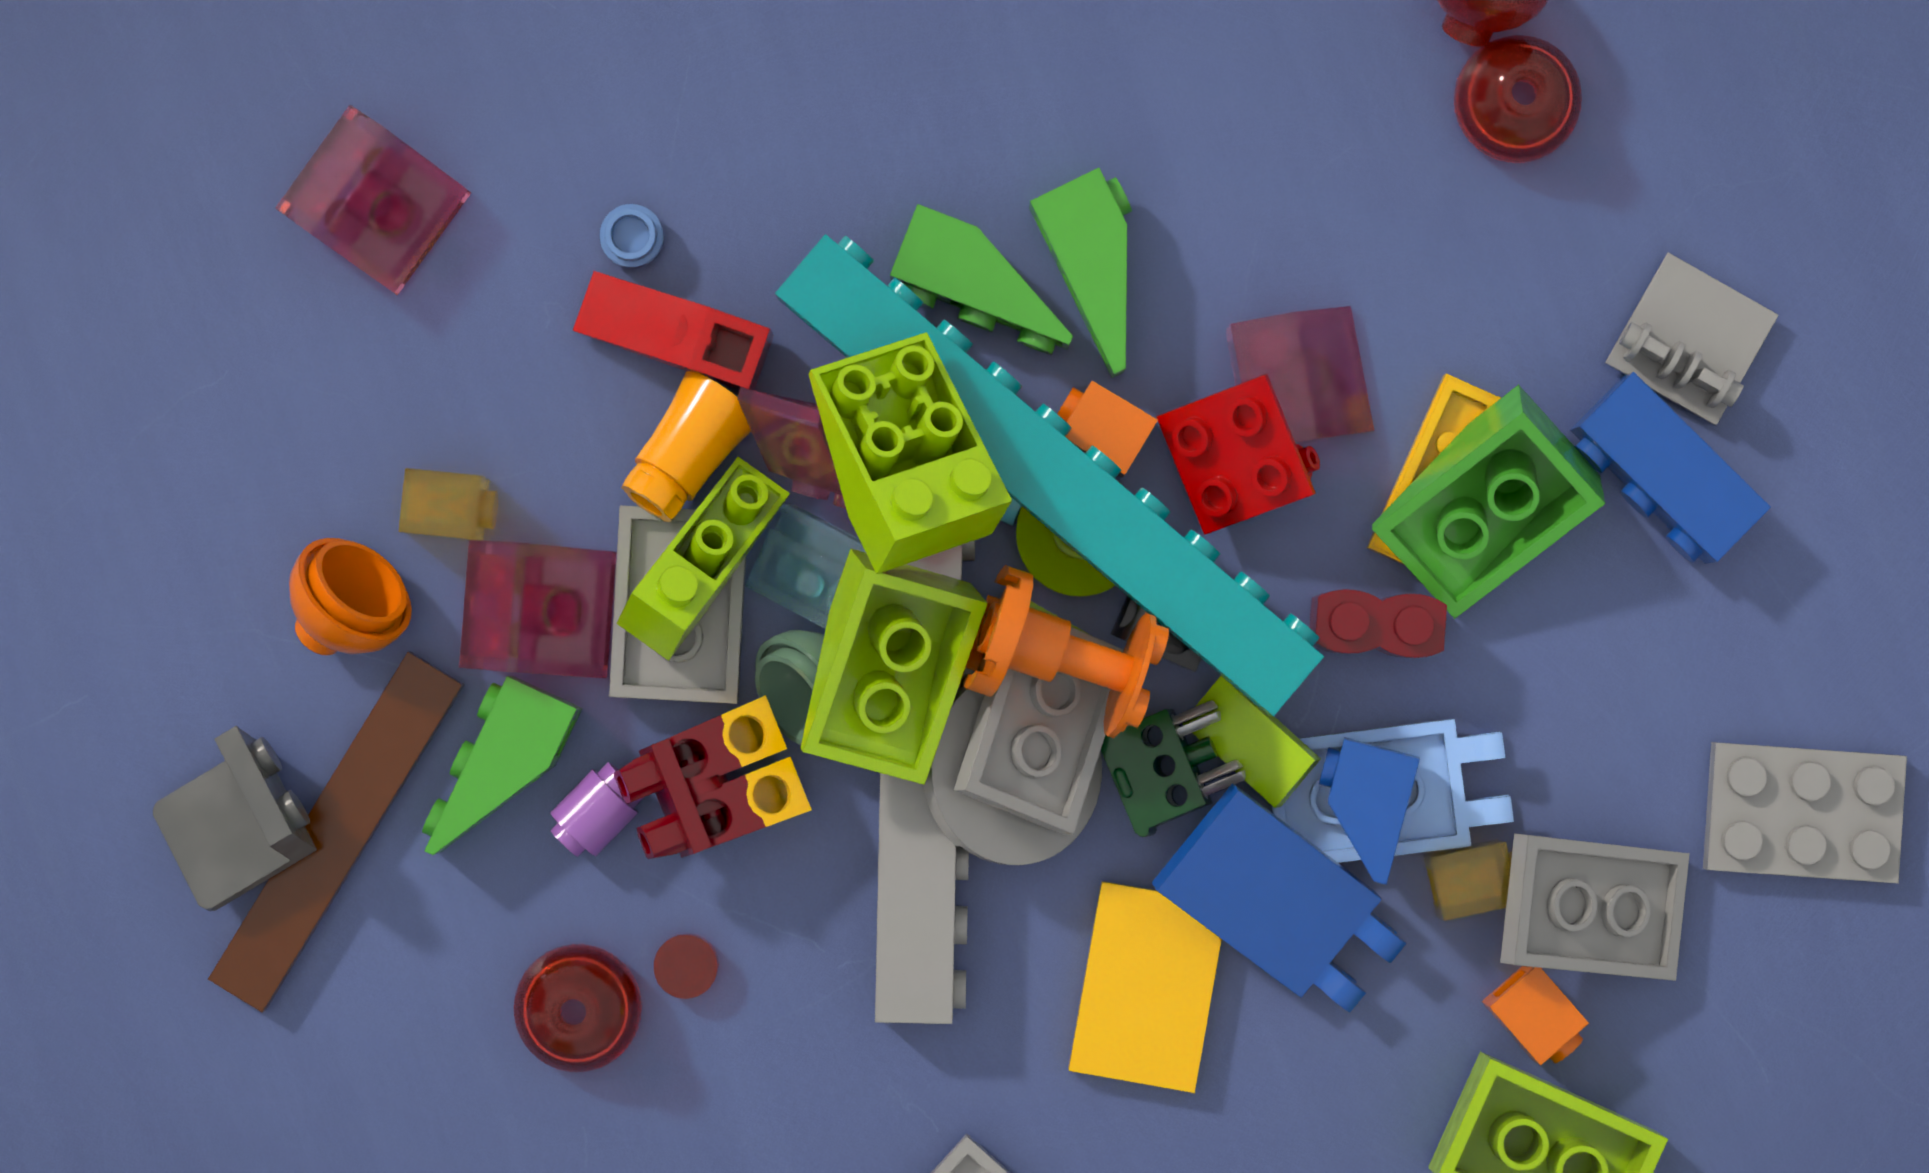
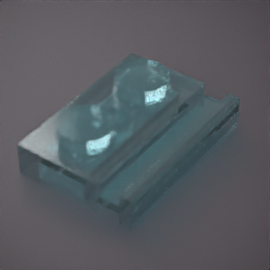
(802, 563)

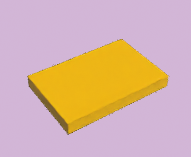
(1144, 991)

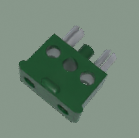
(1138, 772)

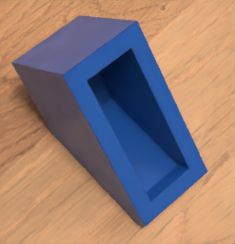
(1370, 799)

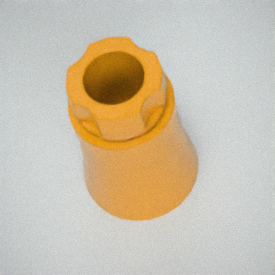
(686, 446)

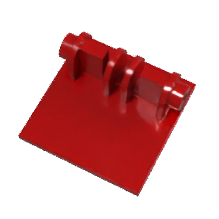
(1237, 454)

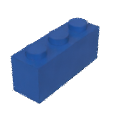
(1668, 470)

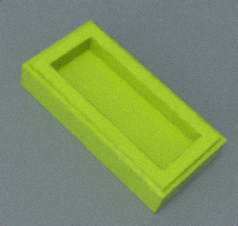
(1269, 752)

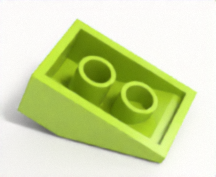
(890, 667)

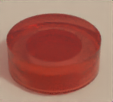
(686, 965)

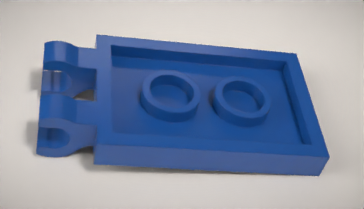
(1275, 897)

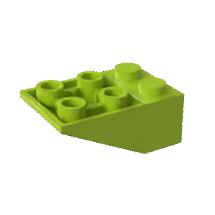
(906, 453)

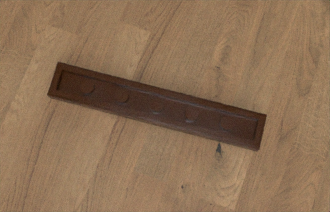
(340, 830)

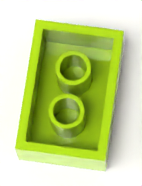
(1531, 1126)

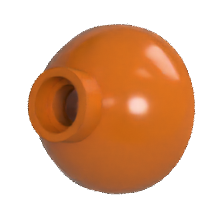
(347, 598)

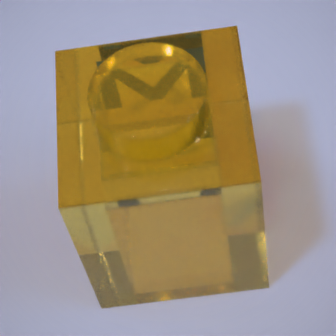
(447, 505)
(1469, 879)

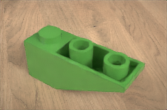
(964, 269)
(515, 748)

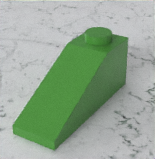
(1089, 245)

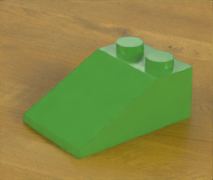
(1490, 502)

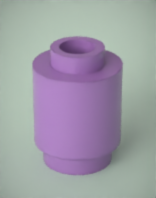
(592, 813)

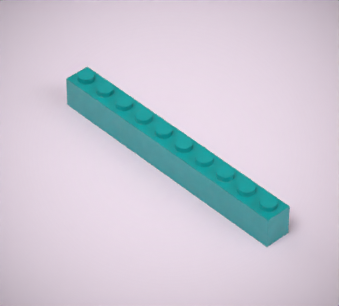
(1069, 488)

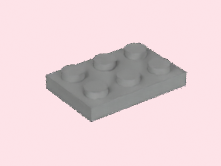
(708, 659)
(1037, 746)
(1804, 812)
(1594, 907)

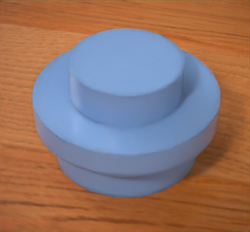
(631, 236)

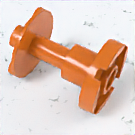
(1041, 646)

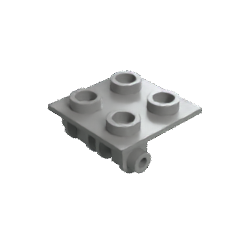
(1692, 339)

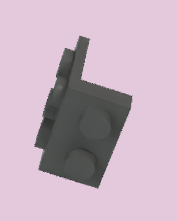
(234, 822)

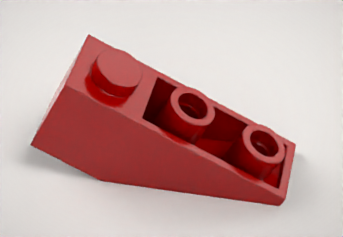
(674, 331)

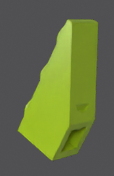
(701, 558)

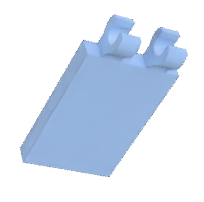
(1437, 806)

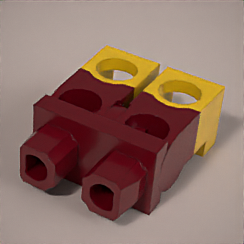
(693, 785)

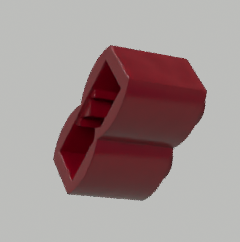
(1393, 625)

